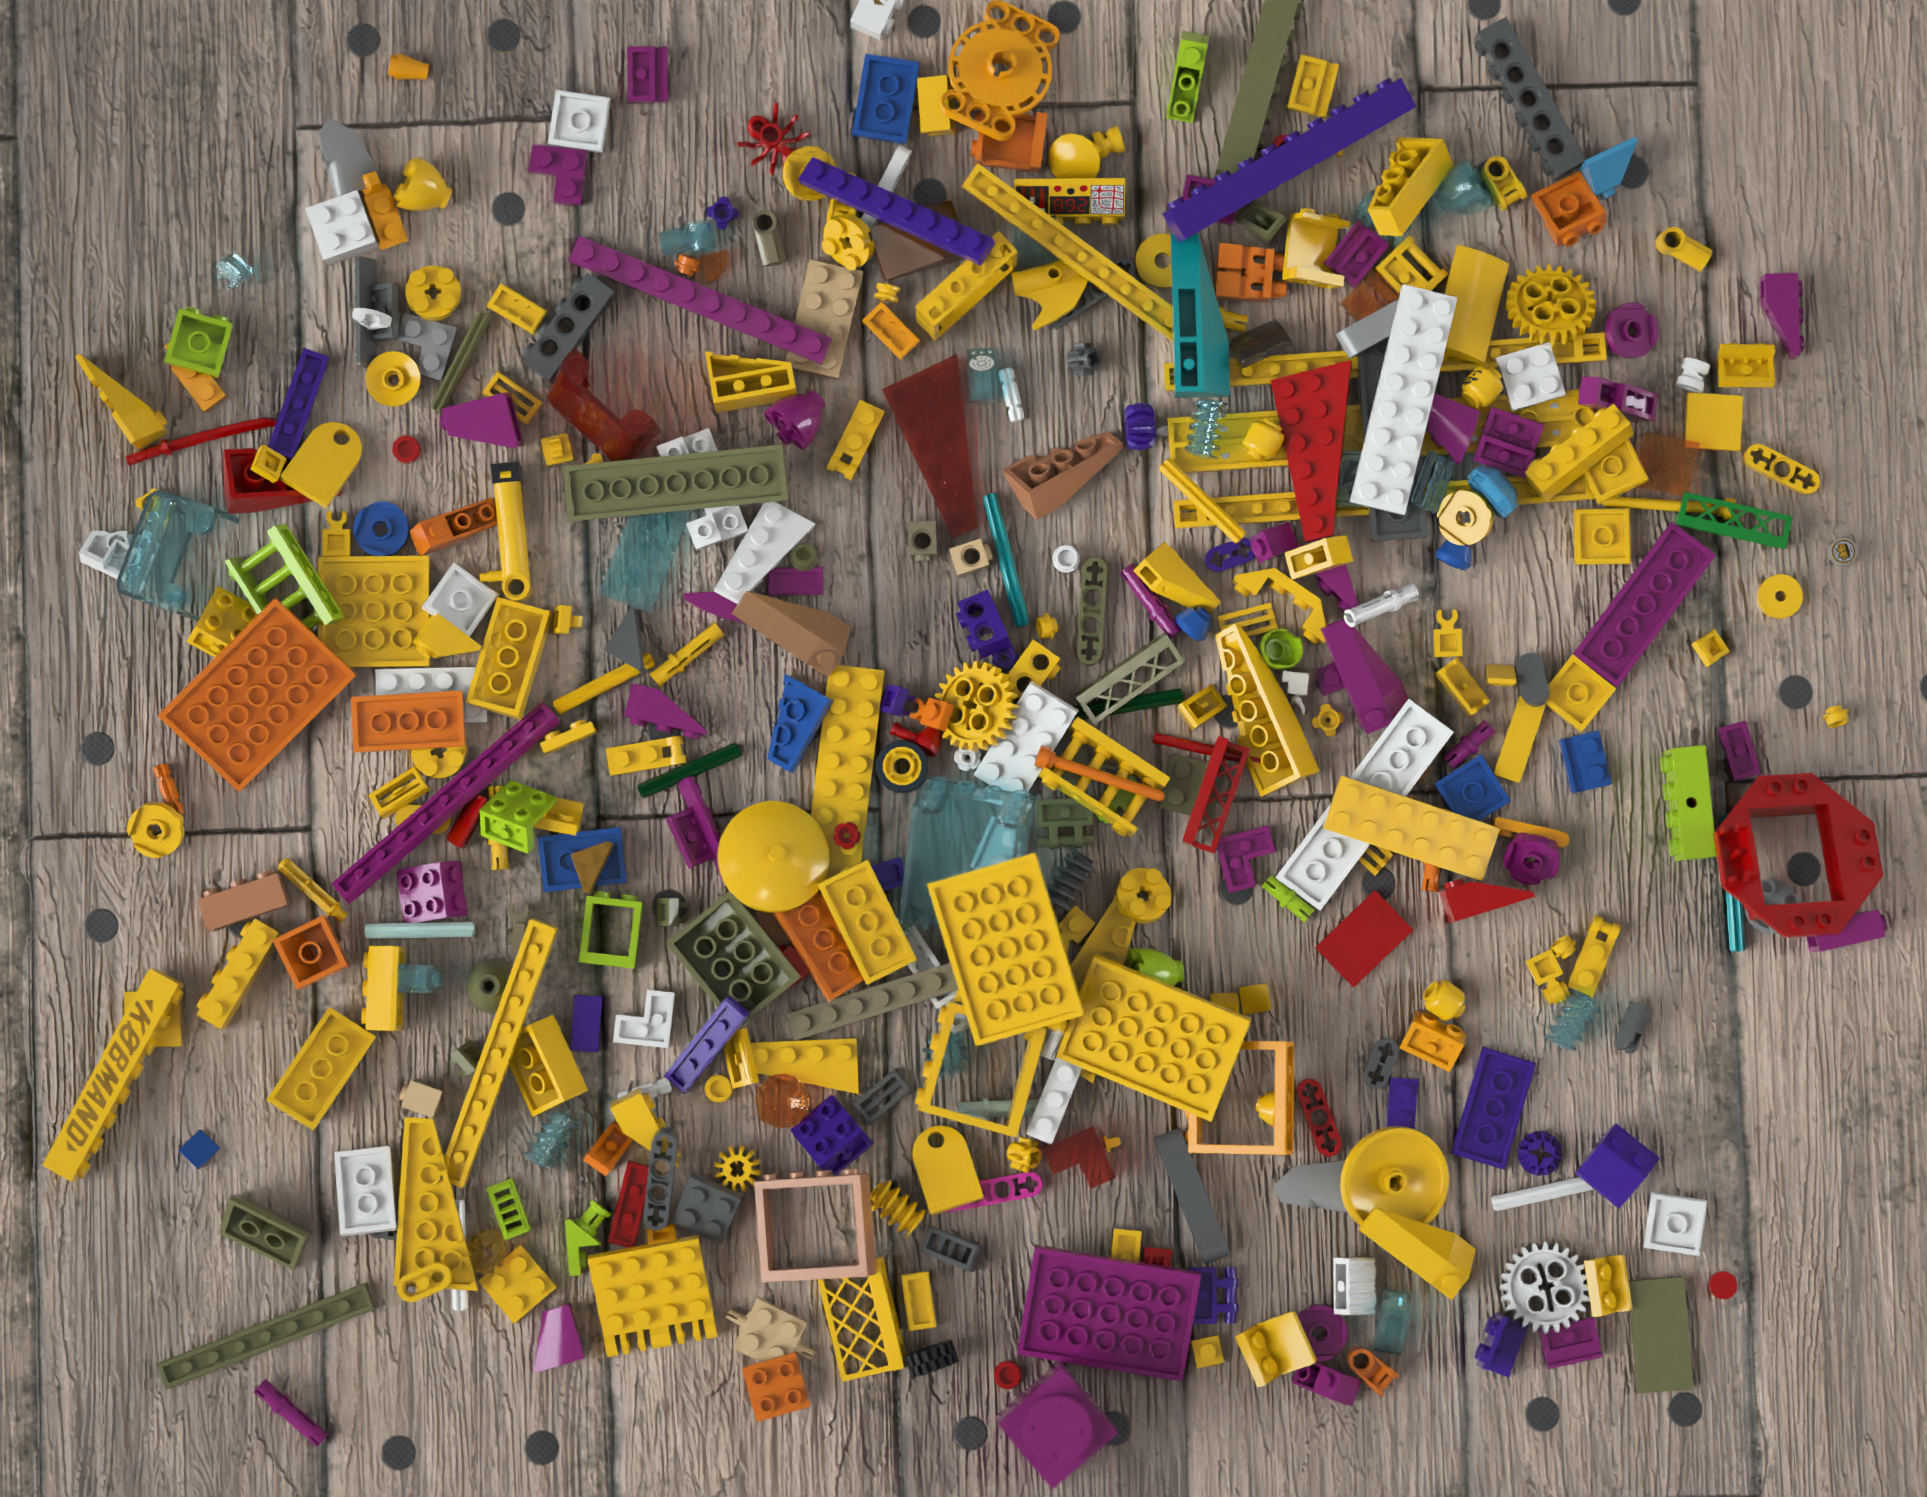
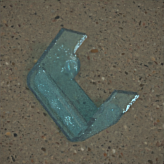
(160, 547)

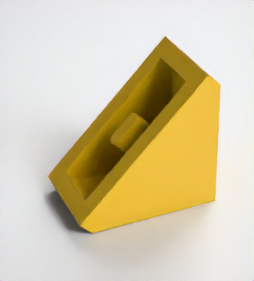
(1201, 706)

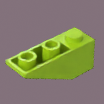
(1187, 76)

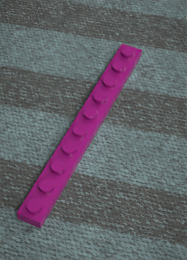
(700, 300)
(445, 802)

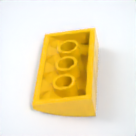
(1478, 285)
(509, 658)

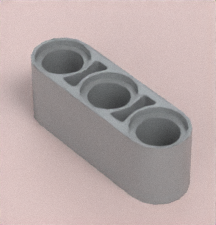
(1368, 331)

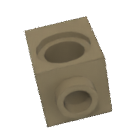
(926, 528)

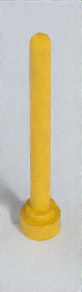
(1667, 505)

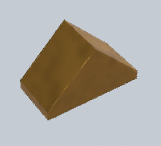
(590, 864)

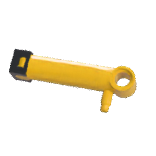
(511, 531)

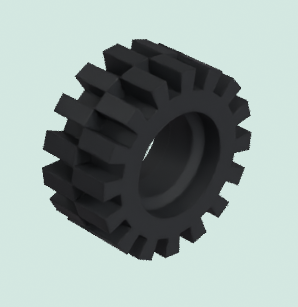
(931, 1358)

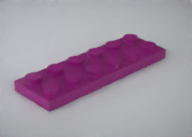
(1644, 604)

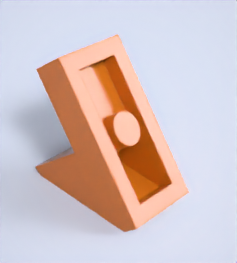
(608, 1149)

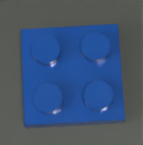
(1472, 790)

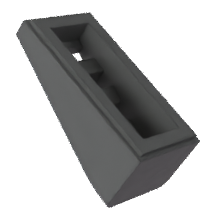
(974, 1257)

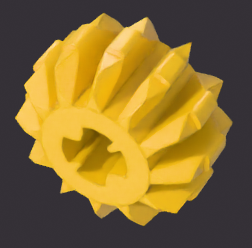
(747, 1168)

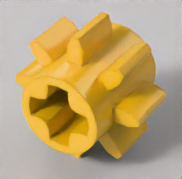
(1024, 1154)

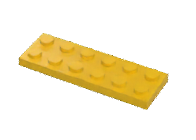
(1411, 828)

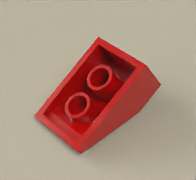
(1474, 898)

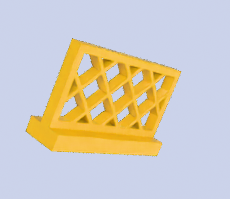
(887, 1321)

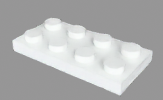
(430, 680)
(1039, 721)

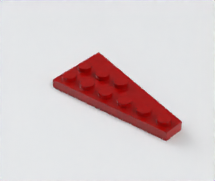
(1313, 424)

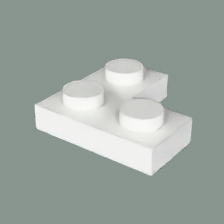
(653, 1028)

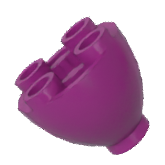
(796, 418)

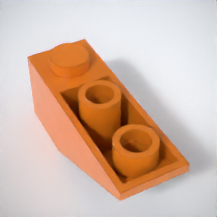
(453, 526)

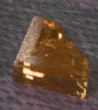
(713, 265)

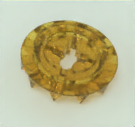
(487, 1239)

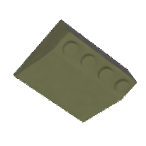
(733, 956)

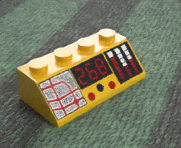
(1077, 198)

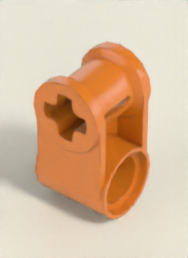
(1374, 1372)

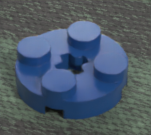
(374, 515)

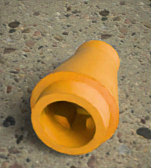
(405, 67)

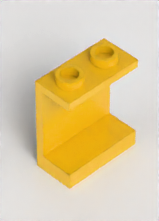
(1308, 245)

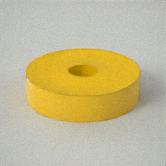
(1792, 596)

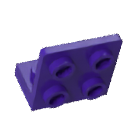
(831, 1136)
(1500, 1345)

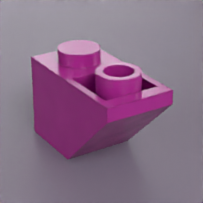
(1328, 1383)

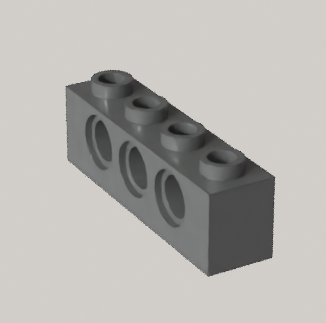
(584, 321)

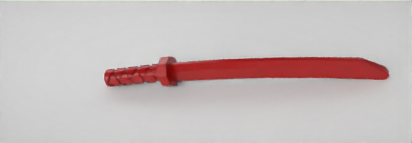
(167, 447)

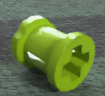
(592, 1217)

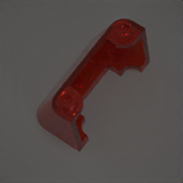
(614, 437)

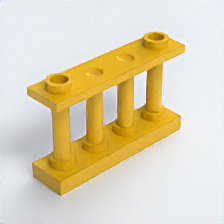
(1128, 764)

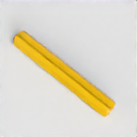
(1202, 500)
(600, 685)

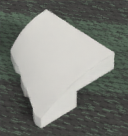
(106, 551)

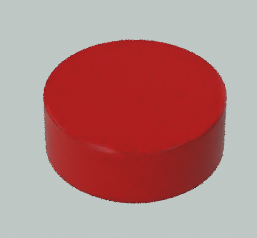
(406, 449)
(1722, 1285)
(1007, 1374)

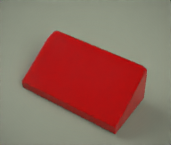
(466, 822)

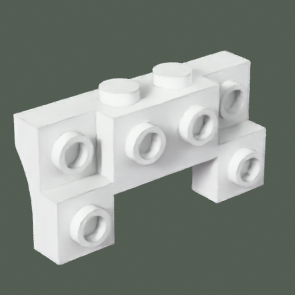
(720, 522)

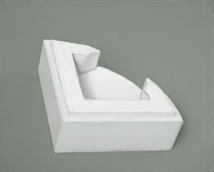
(371, 318)

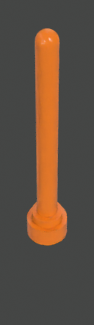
(1048, 758)

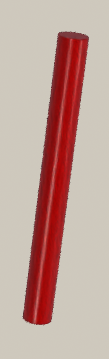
(1196, 747)

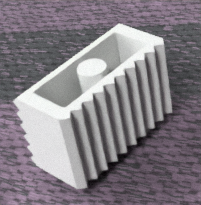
(1354, 1286)

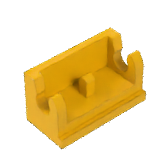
(931, 118)
(1462, 687)

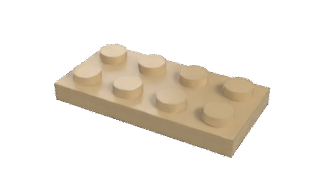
(827, 308)

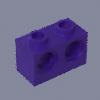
(987, 623)

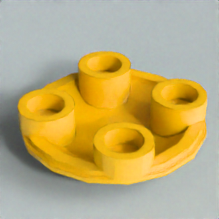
(1074, 157)

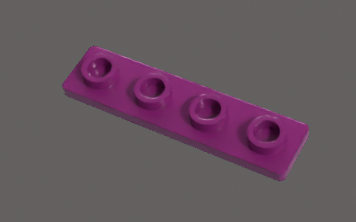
(695, 827)

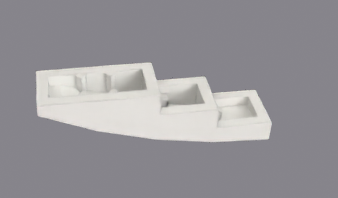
(926, 961)

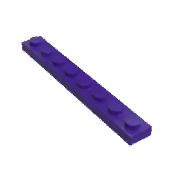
(897, 211)

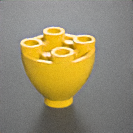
(422, 187)

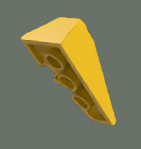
(134, 417)

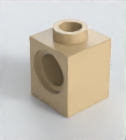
(961, 566)
(421, 1098)

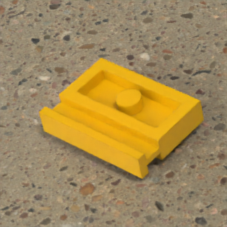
(1312, 86)

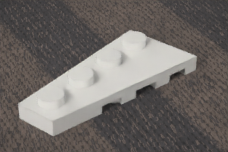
(762, 548)

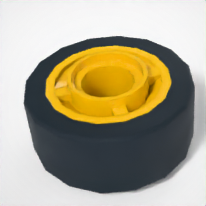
(902, 782)

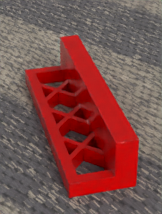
(1205, 792)

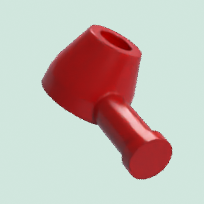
(928, 739)

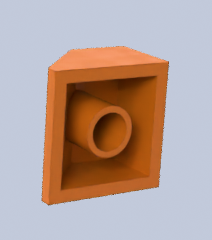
(311, 952)

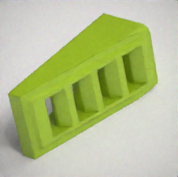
(526, 1226)

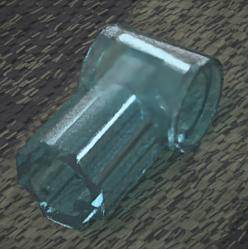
(696, 237)

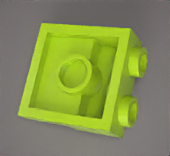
(199, 341)

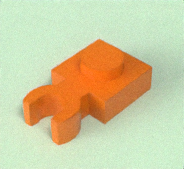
(933, 713)

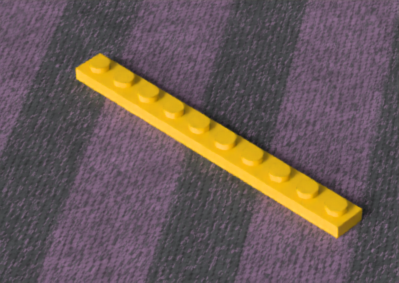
(1070, 249)
(498, 1050)

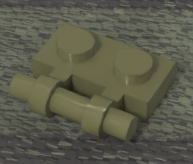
(1063, 813)

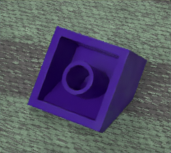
(1617, 1165)

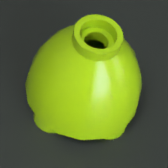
(1156, 965)

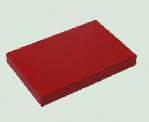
(1363, 938)

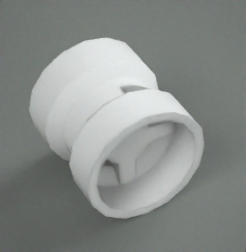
(1693, 375)

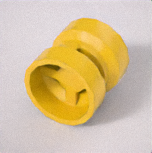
(1109, 142)

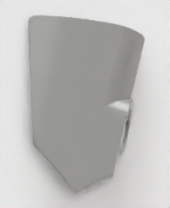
(344, 158)
(1313, 1186)

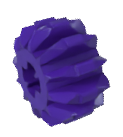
(1139, 426)

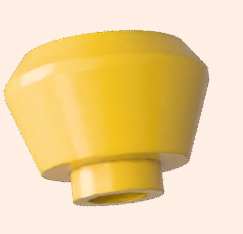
(1266, 1107)

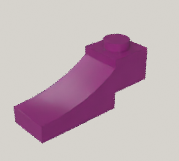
(1629, 399)

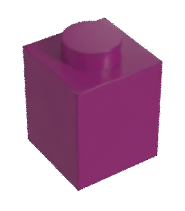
(1273, 542)

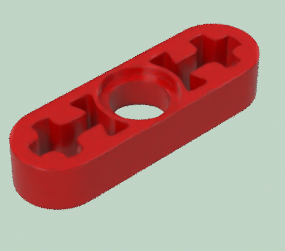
(1318, 1140)

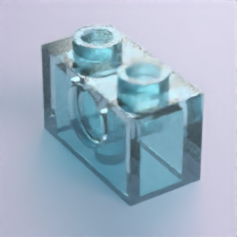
(419, 979)

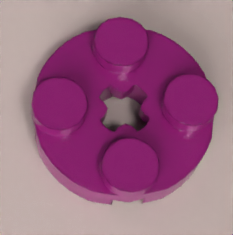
(1616, 330)
(1535, 846)
(1334, 1324)

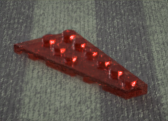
(934, 426)

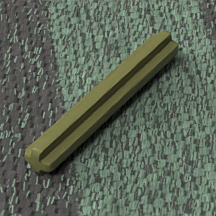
(460, 362)

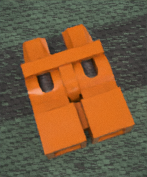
(1257, 269)

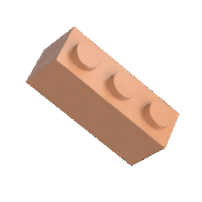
(243, 900)

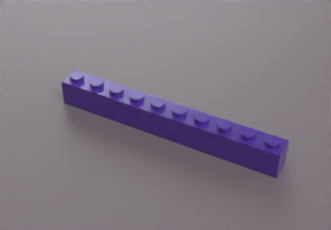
(1289, 159)

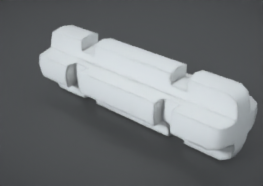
(1011, 394)
(662, 1086)

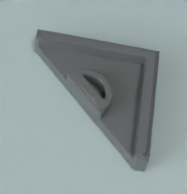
(627, 641)

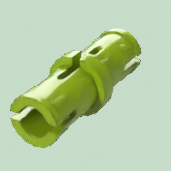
(1288, 898)

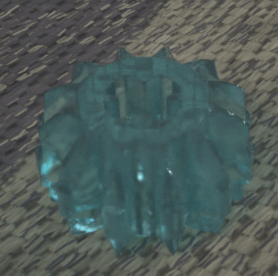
(950, 1046)

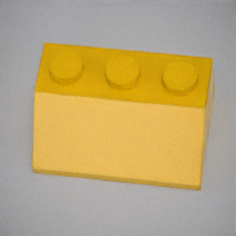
(384, 1003)
(545, 1067)

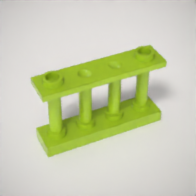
(295, 564)

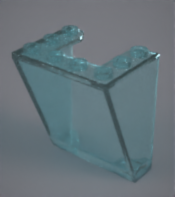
(958, 831)

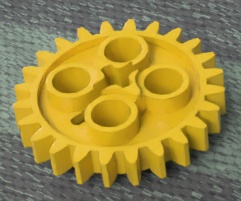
(1550, 305)
(996, 712)

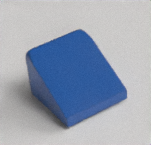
(199, 1149)

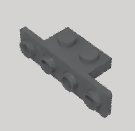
(375, 297)

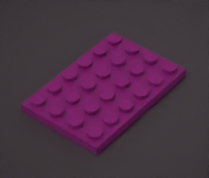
(1108, 1313)

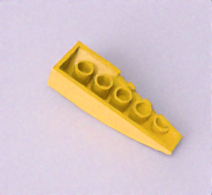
(1263, 716)

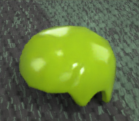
(1281, 649)

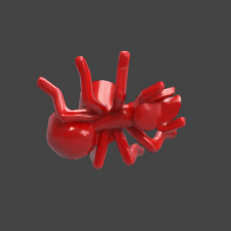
(771, 137)

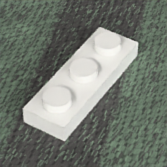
(1053, 1100)

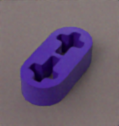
(1231, 562)

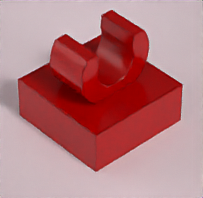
(1157, 1256)

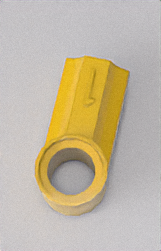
(1686, 249)

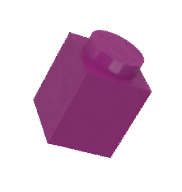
(1056, 1427)

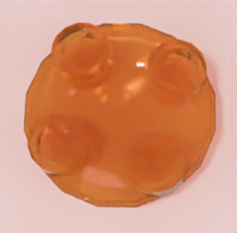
(782, 1101)

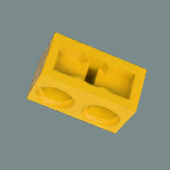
(1025, 669)

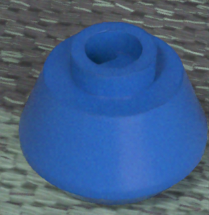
(1454, 555)
(1195, 622)

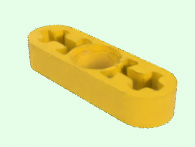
(1770, 473)

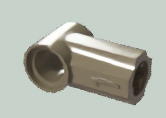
(768, 240)

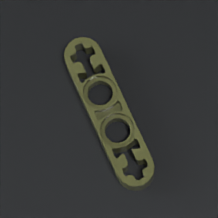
(1088, 611)

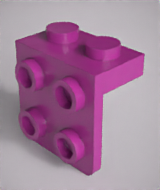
(432, 892)

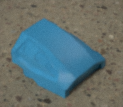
(1495, 487)

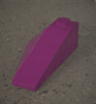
(1368, 681)

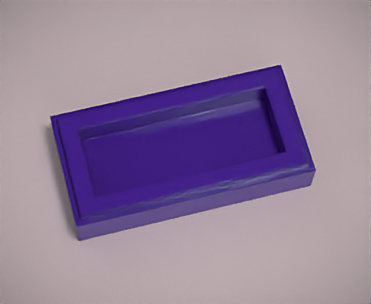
(586, 1023)

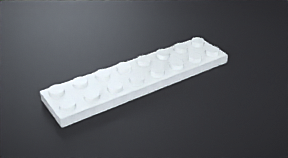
(1403, 399)
(1391, 764)

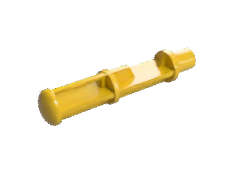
(312, 889)

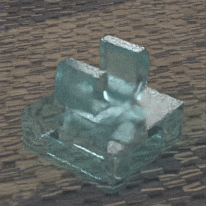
(234, 269)

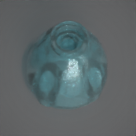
(1461, 191)

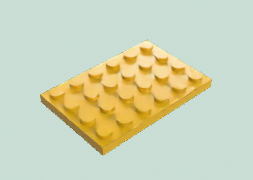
(1005, 949)
(1154, 1038)

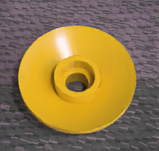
(379, 375)

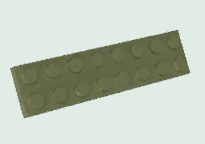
(676, 483)

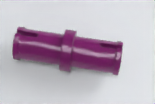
(1469, 744)

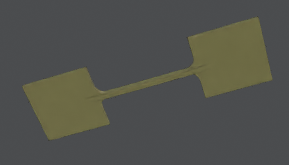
(1180, 791)

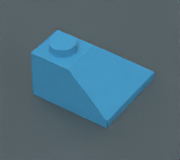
(1607, 169)

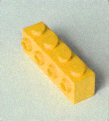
(1579, 452)
(239, 974)

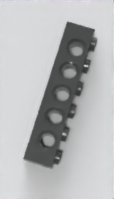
(1503, 35)

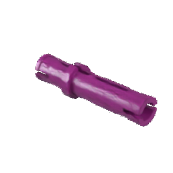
(1155, 607)
(296, 1417)

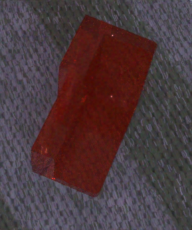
(1081, 1149)

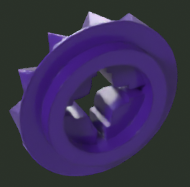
(1532, 1142)

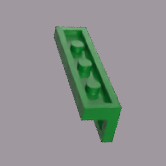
(1733, 531)

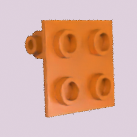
(776, 1387)

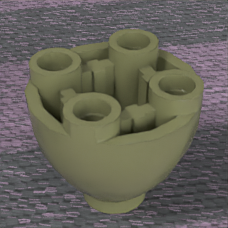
(493, 970)

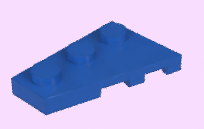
(797, 723)

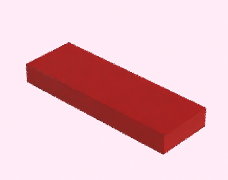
(629, 1206)

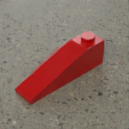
(249, 491)

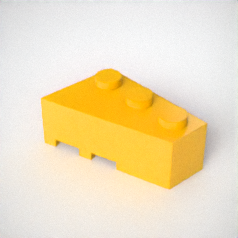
(748, 382)

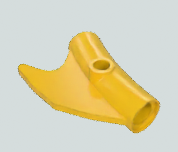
(1053, 287)

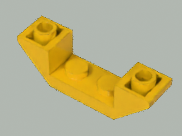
(1251, 583)

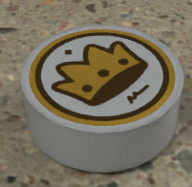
(1842, 551)

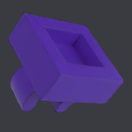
(894, 700)

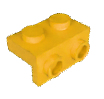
(1746, 365)

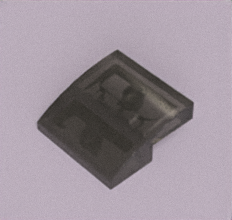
(1259, 343)

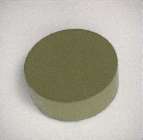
(804, 557)

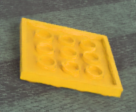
(379, 606)

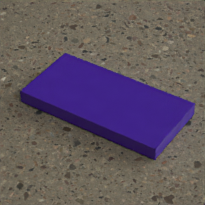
(1493, 1108)

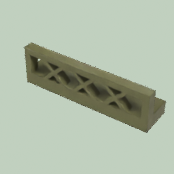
(1121, 670)

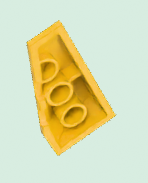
(1428, 1251)

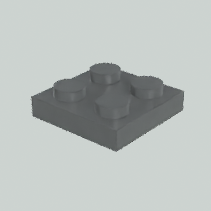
(706, 1207)

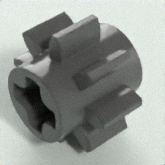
(1083, 359)

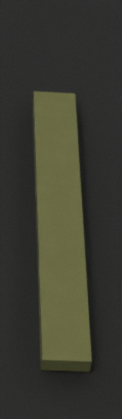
(266, 1336)

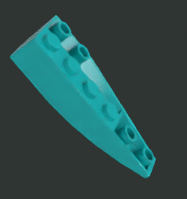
(1197, 325)

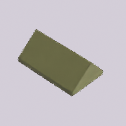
(264, 1231)

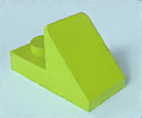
(577, 1238)

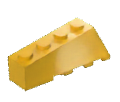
(1408, 183)

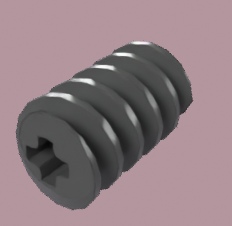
(1070, 879)

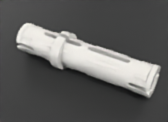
(1389, 601)

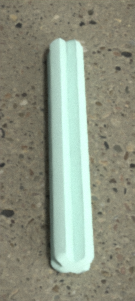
(419, 930)

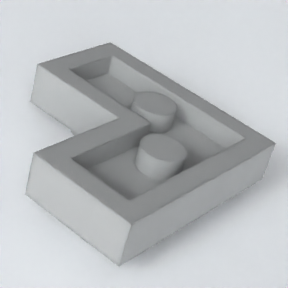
(434, 339)

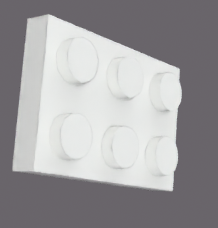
(365, 1191)

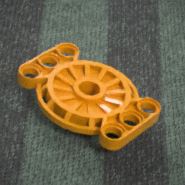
(1004, 95)

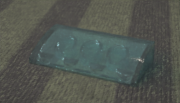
(643, 558)

